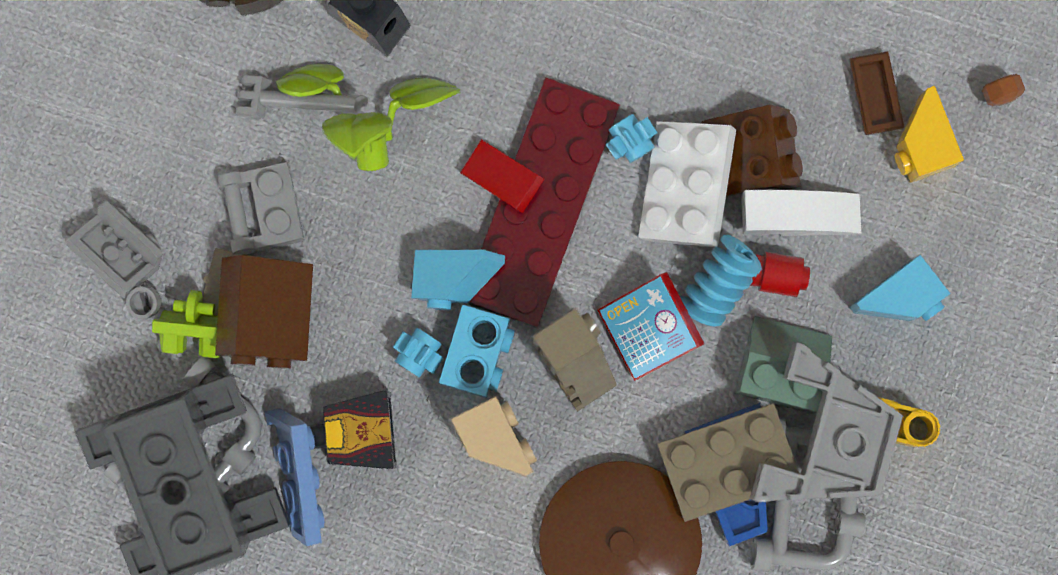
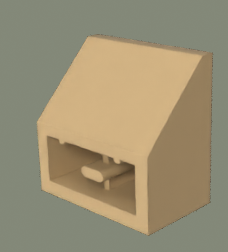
(490, 438)

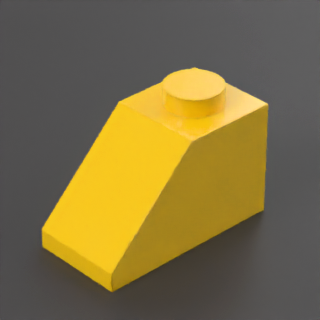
(927, 140)

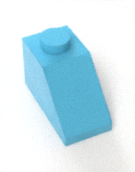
(452, 275)
(905, 294)

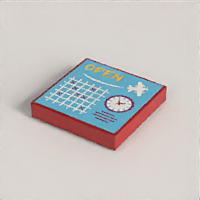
(650, 326)

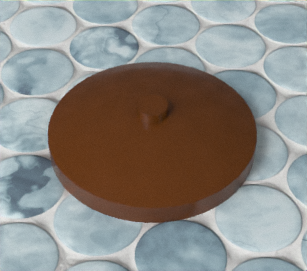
(618, 523)

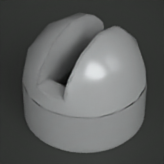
(137, 303)

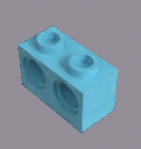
(466, 349)

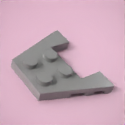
(848, 441)

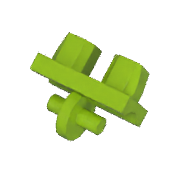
(189, 319)

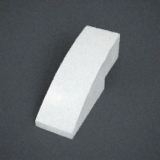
(800, 212)

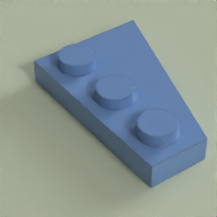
(303, 479)

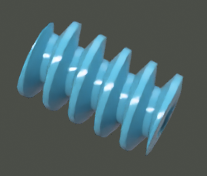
(723, 284)

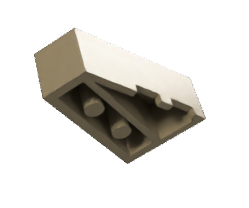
(575, 358)

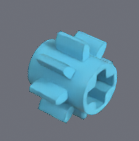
(631, 138)
(418, 352)

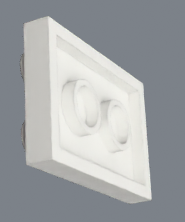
(687, 183)

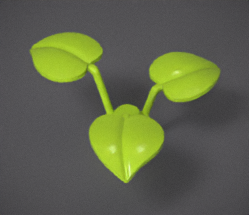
(363, 134)

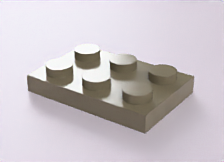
(720, 461)

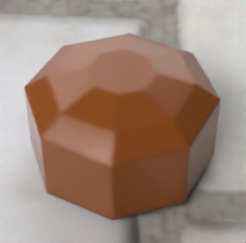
(1003, 90)

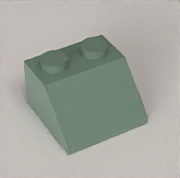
(766, 362)

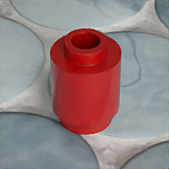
(781, 274)

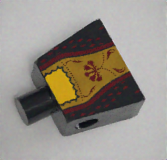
(369, 20)
(358, 432)

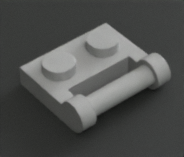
(274, 205)

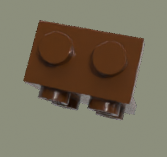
(762, 149)

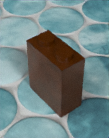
(264, 311)

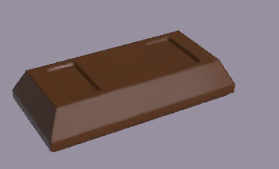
(876, 93)

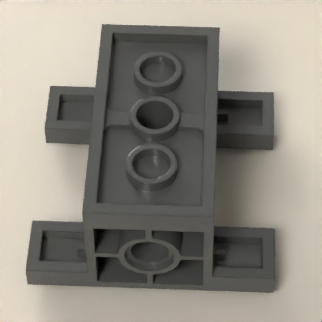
(166, 444)

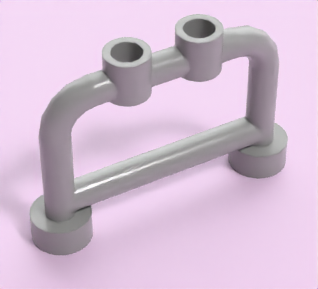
(238, 456)
(774, 550)

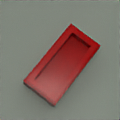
(502, 176)

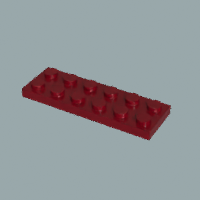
(565, 150)

